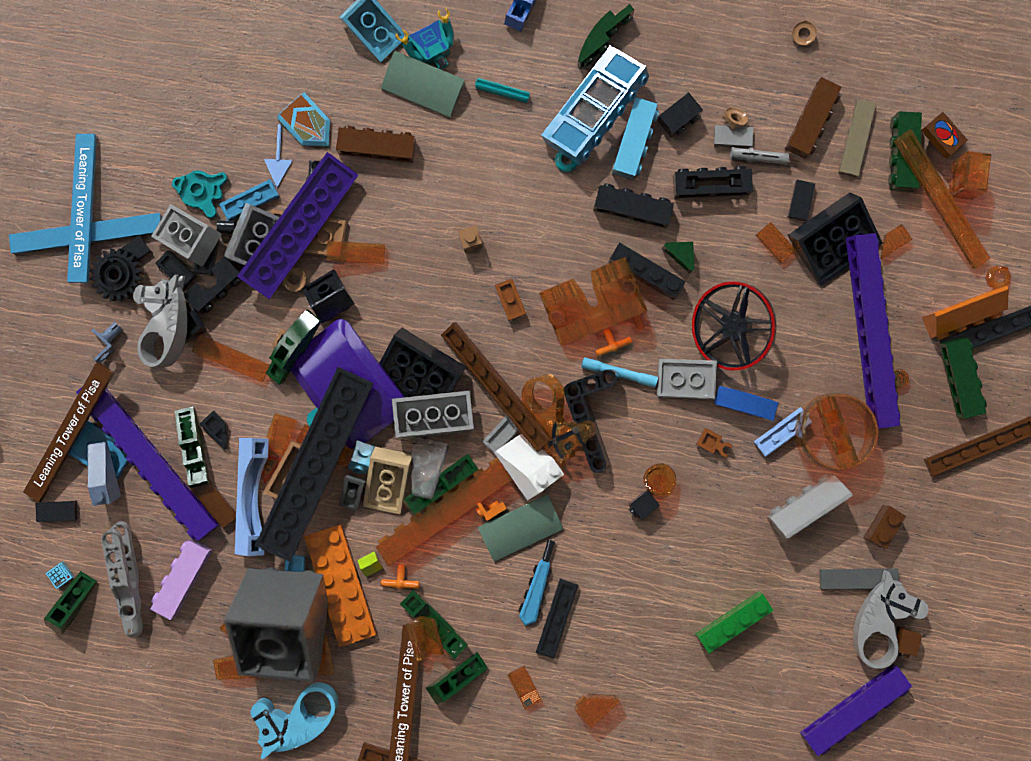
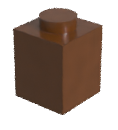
(908, 642)

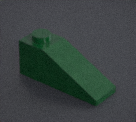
(69, 603)
(456, 678)

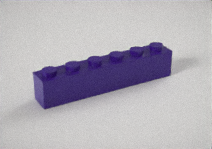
(856, 709)

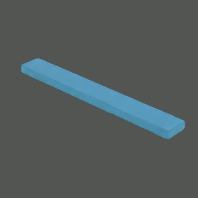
(101, 231)

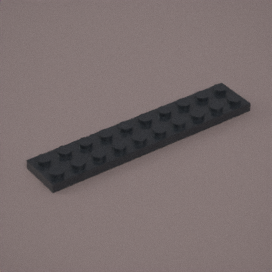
(314, 464)

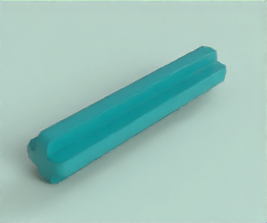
(502, 90)

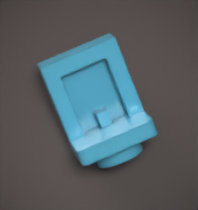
(361, 458)

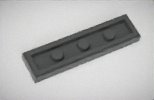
(853, 578)

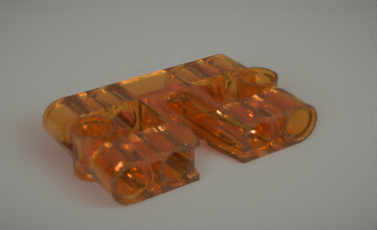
(613, 305)

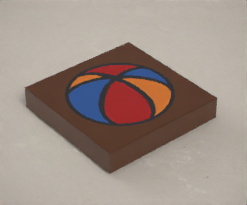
(944, 135)

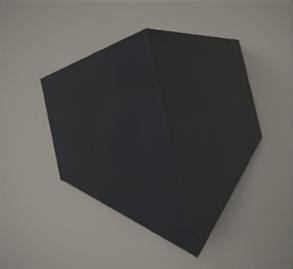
(194, 324)

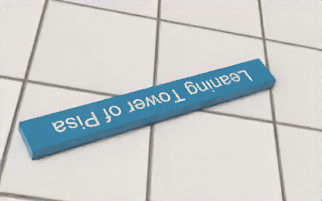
(82, 208)

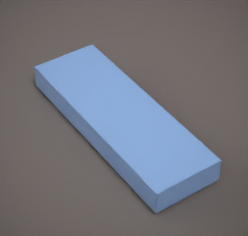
(779, 434)

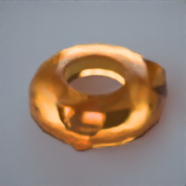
(991, 280)

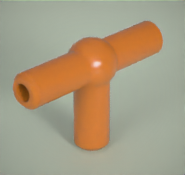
(613, 346)
(400, 583)

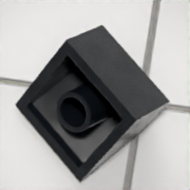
(328, 296)

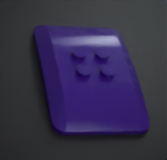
(343, 348)

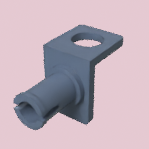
(107, 336)

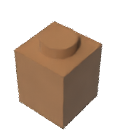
(470, 238)

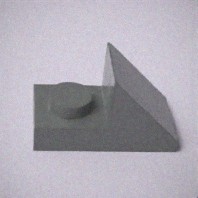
(352, 493)

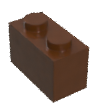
(884, 526)

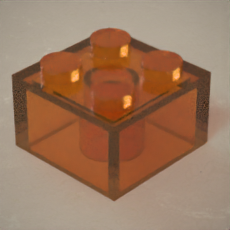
(970, 175)

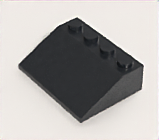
(823, 237)
(419, 367)

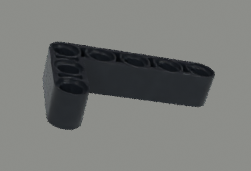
(581, 398)

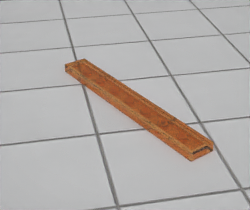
(941, 199)

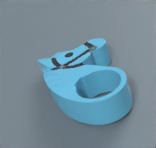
(287, 731)

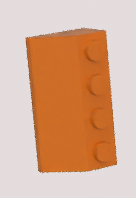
(967, 312)

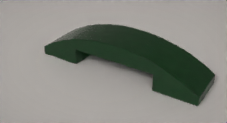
(450, 638)

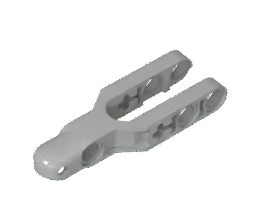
(127, 585)

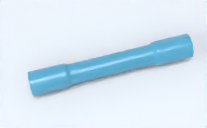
(641, 378)

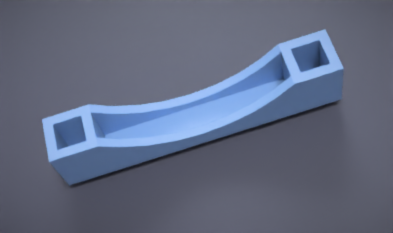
(251, 461)

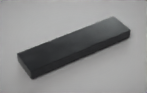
(556, 618)

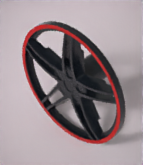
(734, 325)

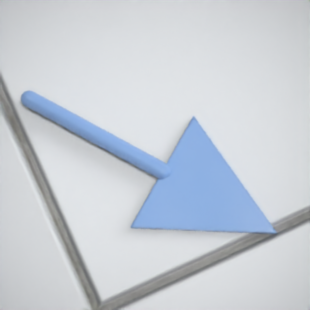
(278, 167)

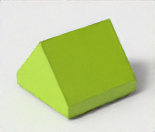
(370, 564)

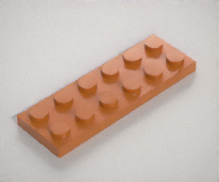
(345, 595)

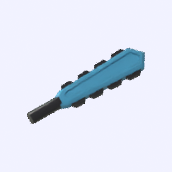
(534, 596)

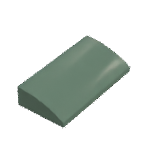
(422, 84)
(520, 527)

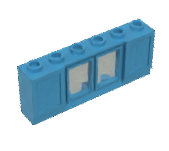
(595, 105)

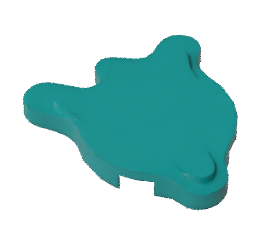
(200, 190)

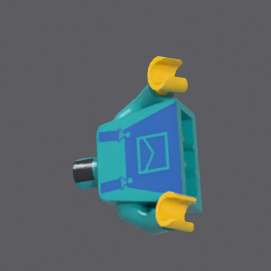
(431, 42)

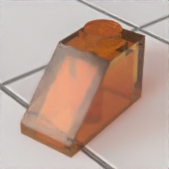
(595, 707)

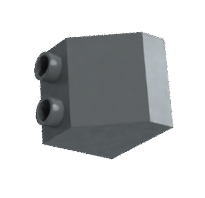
(278, 624)

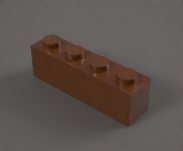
(813, 118)
(376, 144)

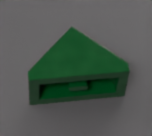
(682, 253)

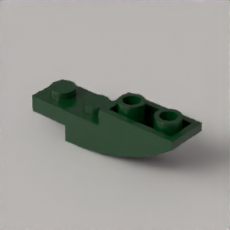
(598, 38)
(291, 345)

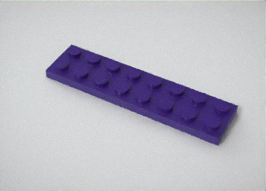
(297, 225)

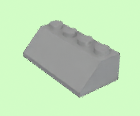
(432, 415)
(808, 506)

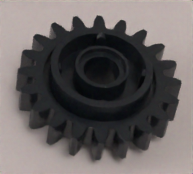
(105, 272)

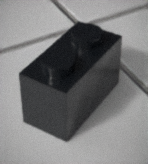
(680, 115)

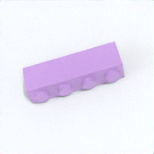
(181, 578)

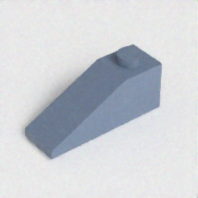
(101, 475)

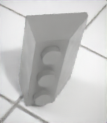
(249, 233)

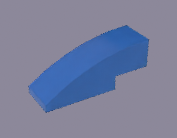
(519, 13)
(746, 403)

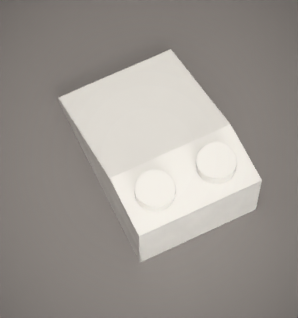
(527, 467)

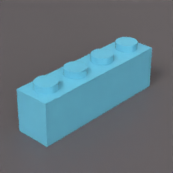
(634, 138)

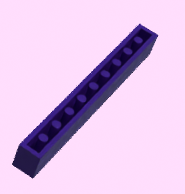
(873, 329)
(153, 467)

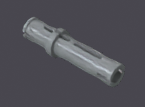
(759, 156)

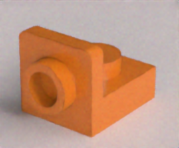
(494, 509)

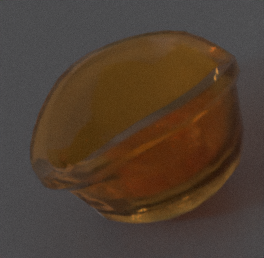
(660, 480)

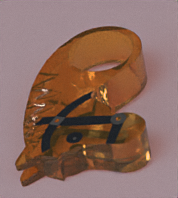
(565, 434)

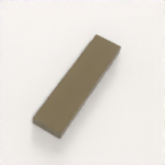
(857, 138)

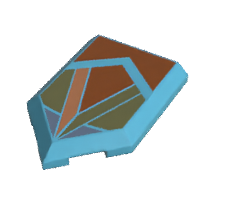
(306, 122)

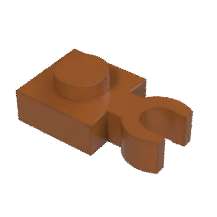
(711, 441)

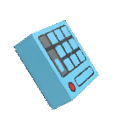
(59, 575)

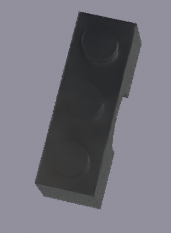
(202, 299)

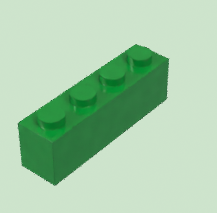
(734, 621)

